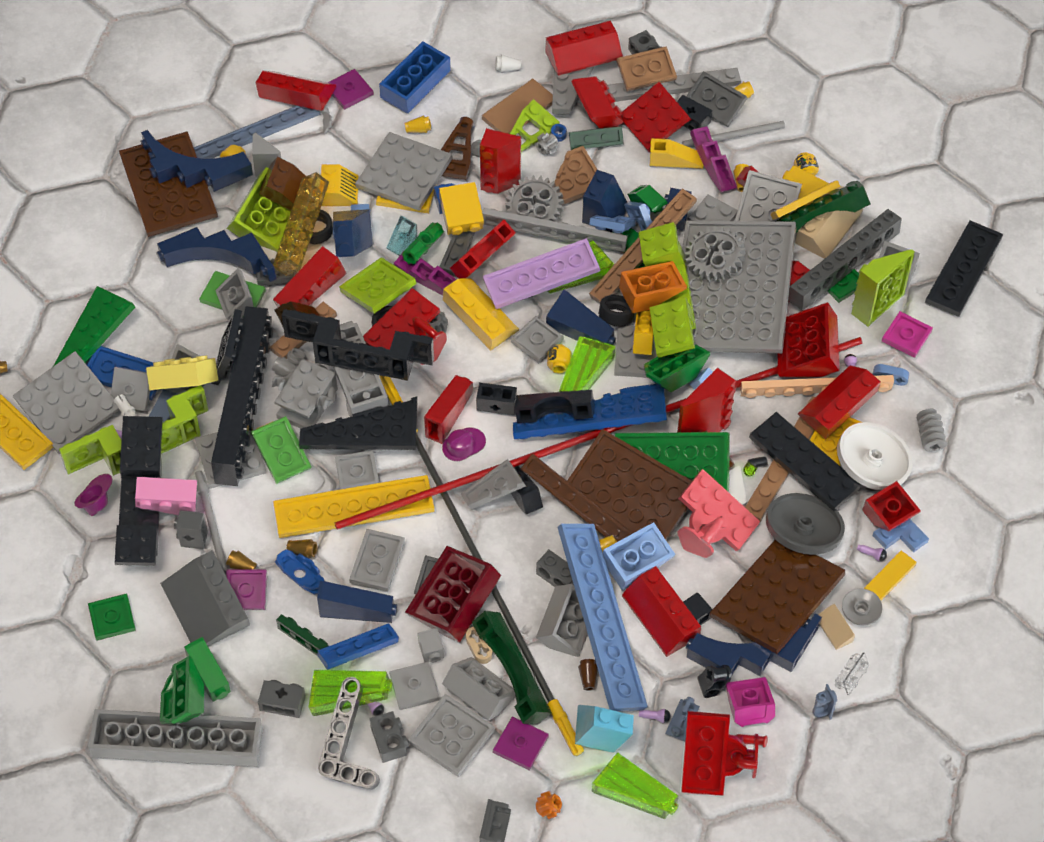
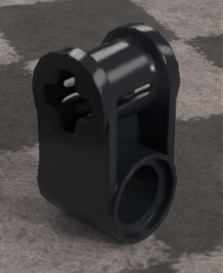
(714, 679)

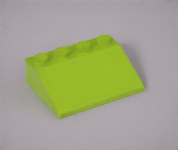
(260, 217)
(881, 285)

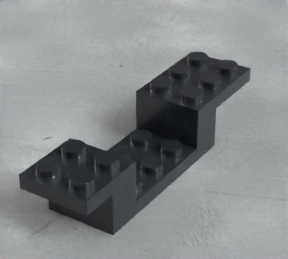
(336, 352)
(140, 457)

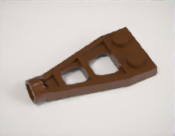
(459, 168)

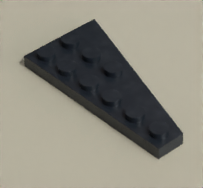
(372, 429)

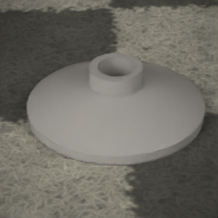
(865, 600)

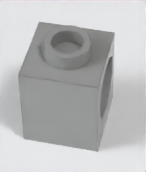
(430, 645)

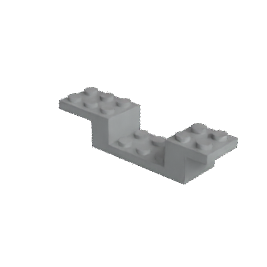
(361, 389)

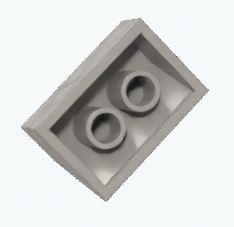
(563, 622)
(479, 688)

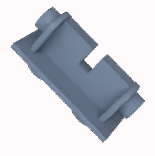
(825, 703)
(678, 723)

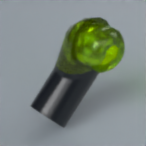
(752, 465)

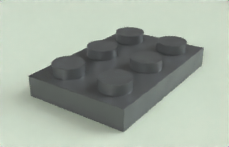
(718, 97)

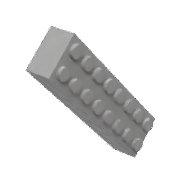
(198, 741)

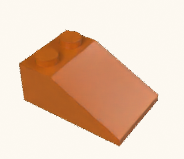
(650, 285)

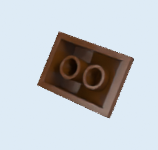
(282, 183)

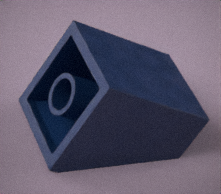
(603, 198)
(352, 232)

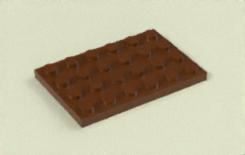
(170, 203)
(630, 485)
(777, 595)

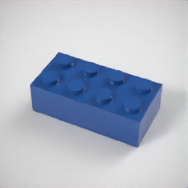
(415, 77)

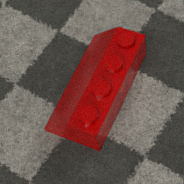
(583, 48)
(294, 90)
(499, 161)
(840, 400)
(661, 611)

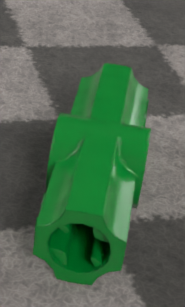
(422, 243)

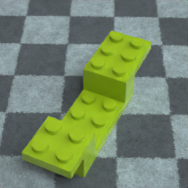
(674, 317)
(107, 444)

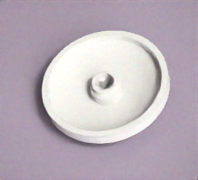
(874, 455)

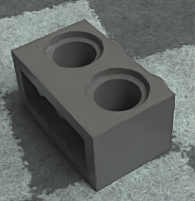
(642, 42)
(553, 569)
(386, 737)

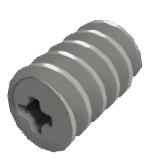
(931, 430)

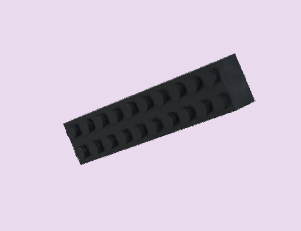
(241, 397)

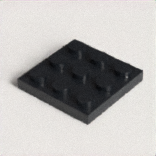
(227, 346)

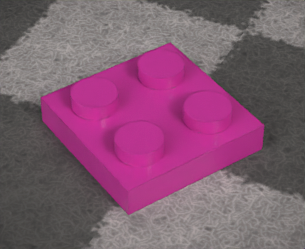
(907, 334)

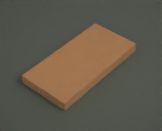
(506, 113)

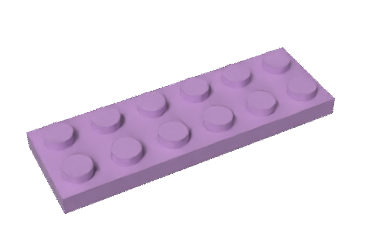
(541, 273)

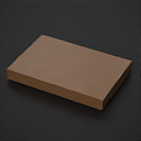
(646, 68)

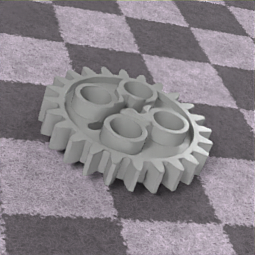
(538, 189)
(715, 253)

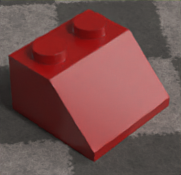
(890, 507)

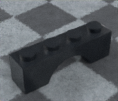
(532, 407)

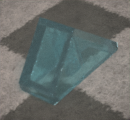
(402, 236)

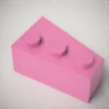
(166, 494)

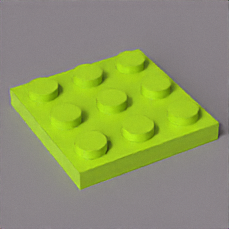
(377, 285)

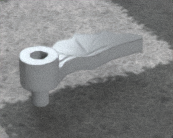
(326, 120)

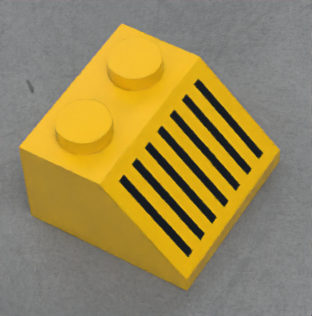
(341, 186)

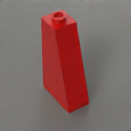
(447, 408)

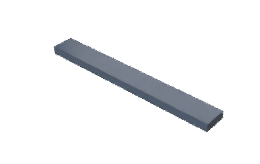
(263, 128)

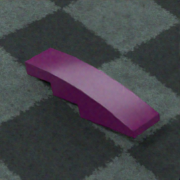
(713, 161)
(425, 274)

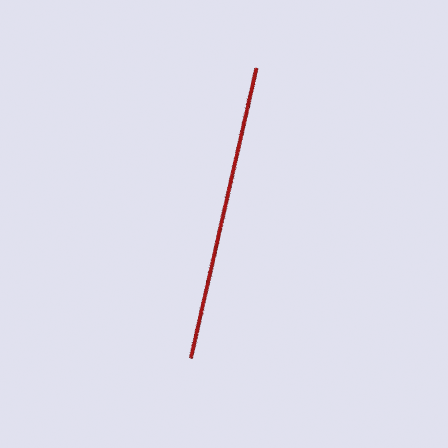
(540, 453)

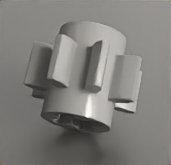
(547, 143)

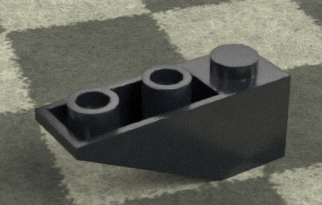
(528, 497)

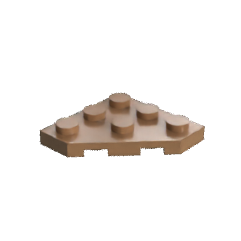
(575, 174)

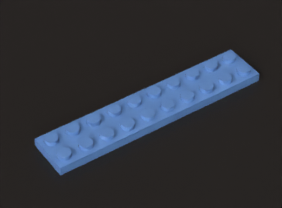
(602, 617)

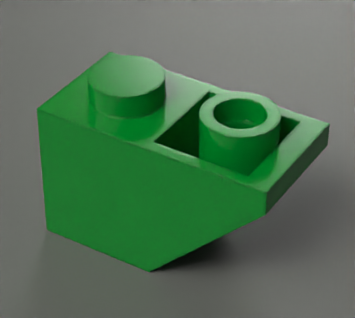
(649, 196)

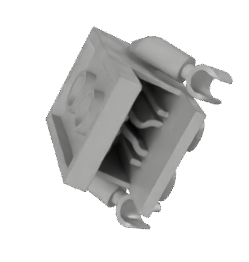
(305, 393)

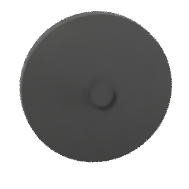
(804, 524)

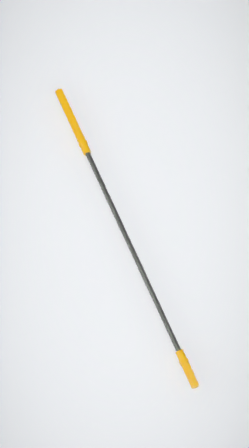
(559, 715)

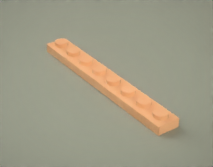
(798, 386)

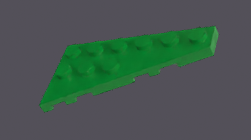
(97, 322)
(686, 452)

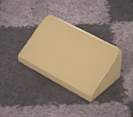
(836, 627)

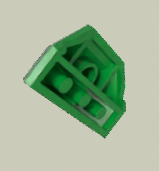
(676, 369)
(182, 693)

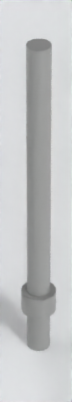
(742, 132)
(203, 490)

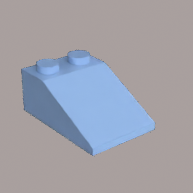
(637, 555)

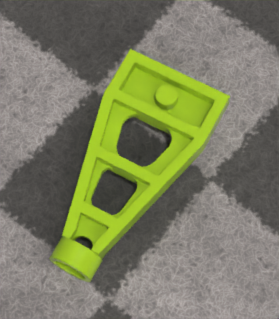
(539, 117)

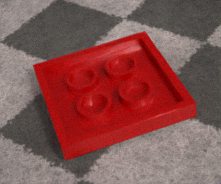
(654, 116)

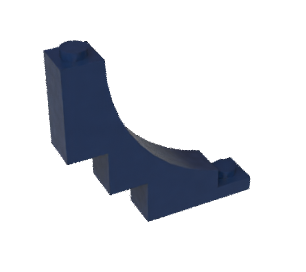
(193, 246)
(752, 655)

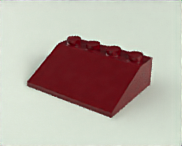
(453, 593)

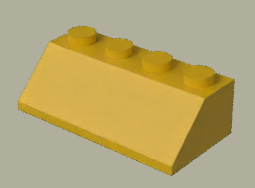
(478, 312)

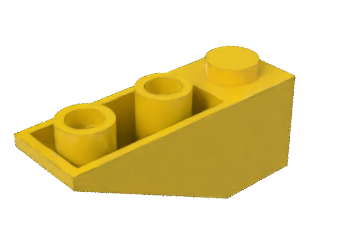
(673, 154)
(643, 333)

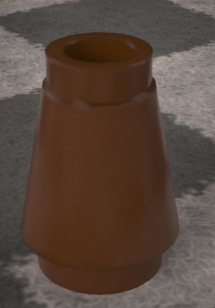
(588, 673)

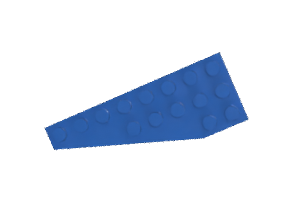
(628, 407)

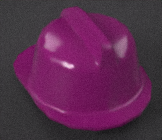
(463, 443)
(95, 495)

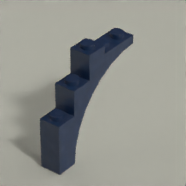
(190, 170)

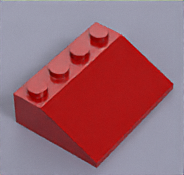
(810, 343)
(708, 405)

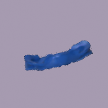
(289, 563)

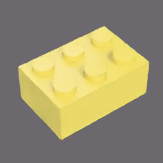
(182, 372)

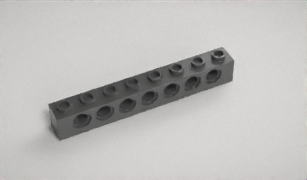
(844, 259)

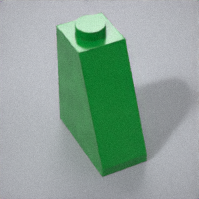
(209, 670)

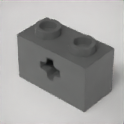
(191, 529)
(273, 702)

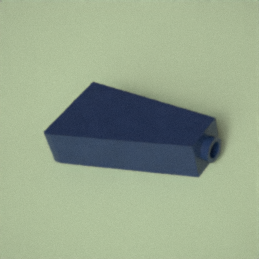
(576, 320)
(354, 603)

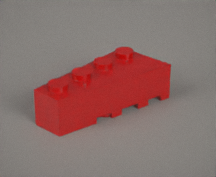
(313, 279)

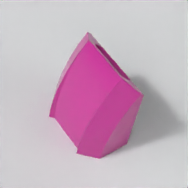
(751, 701)

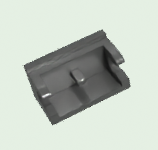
(495, 822)

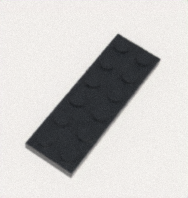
(964, 268)
(805, 461)

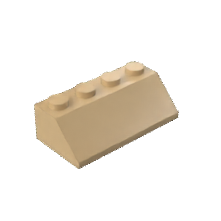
(826, 231)

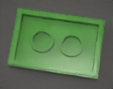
(210, 296)
(280, 450)

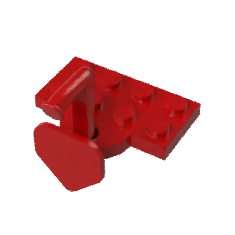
(408, 315)
(715, 753)

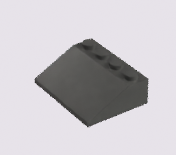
(205, 600)

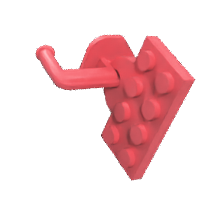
(717, 514)

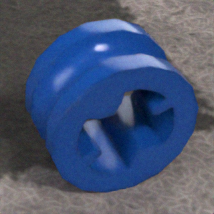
(561, 128)

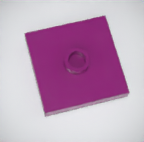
(350, 89)
(249, 587)
(520, 743)

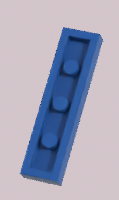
(358, 646)

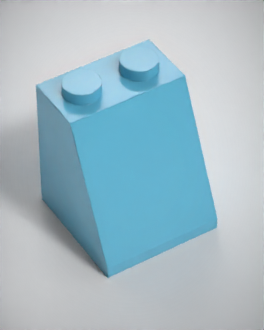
(602, 728)

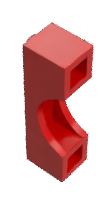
(482, 250)

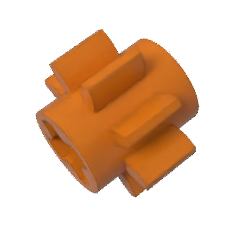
(548, 805)

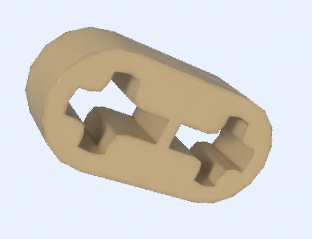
(475, 647)

